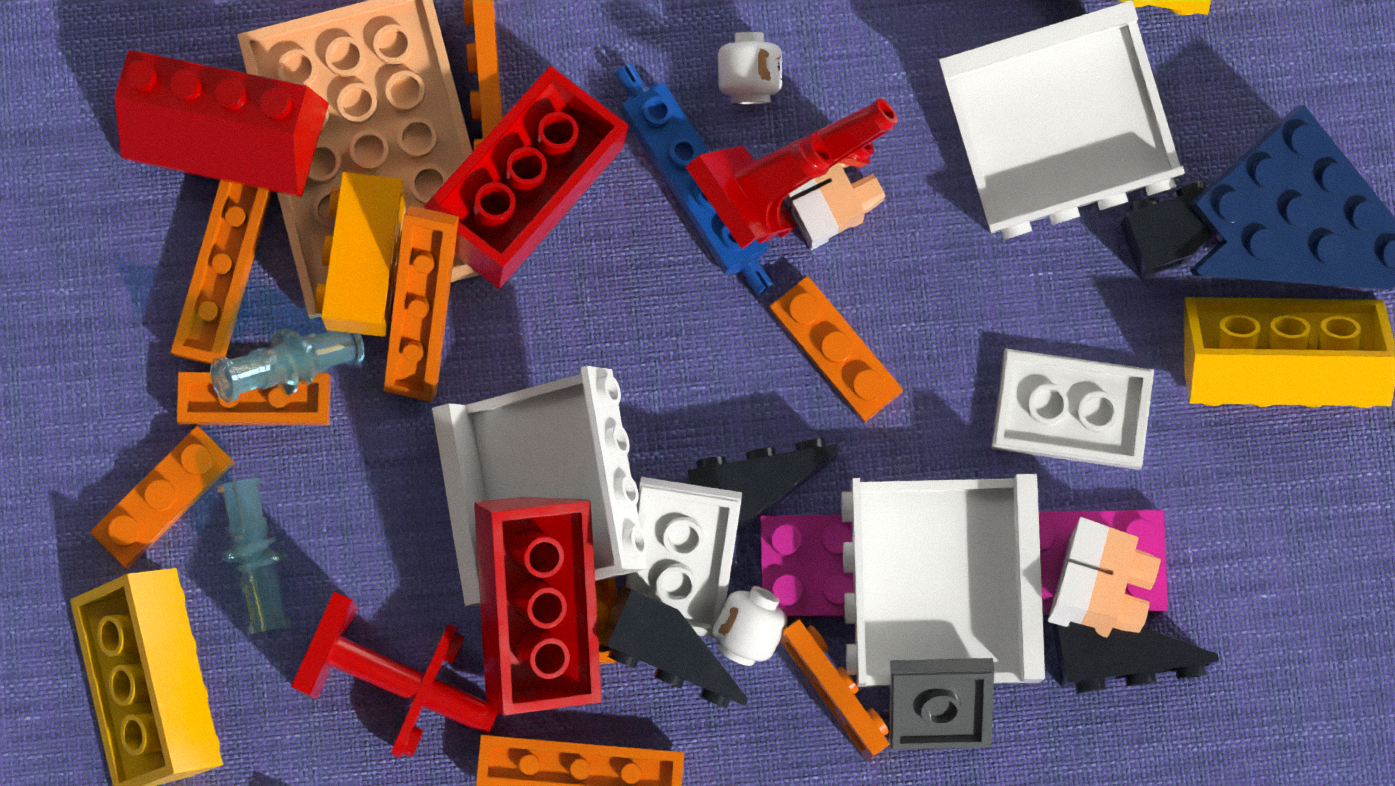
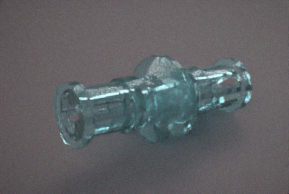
(285, 363)
(253, 555)

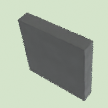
(941, 703)

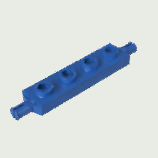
(671, 146)

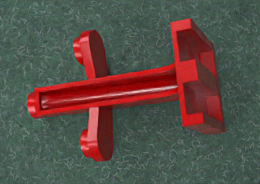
(751, 192)
(333, 650)

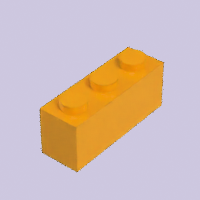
(361, 254)

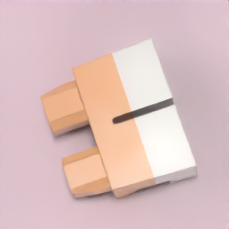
(833, 204)
(1095, 580)

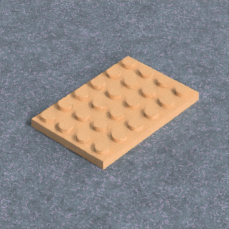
(386, 113)

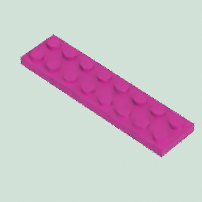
(806, 557)

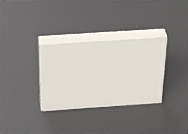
(1072, 409)
(688, 548)

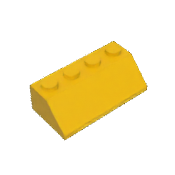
(1288, 352)
(146, 679)

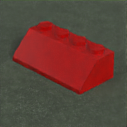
(218, 122)
(528, 174)
(537, 603)

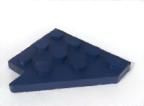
(1297, 214)

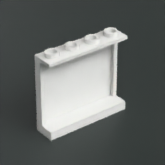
(1061, 120)
(544, 444)
(944, 575)

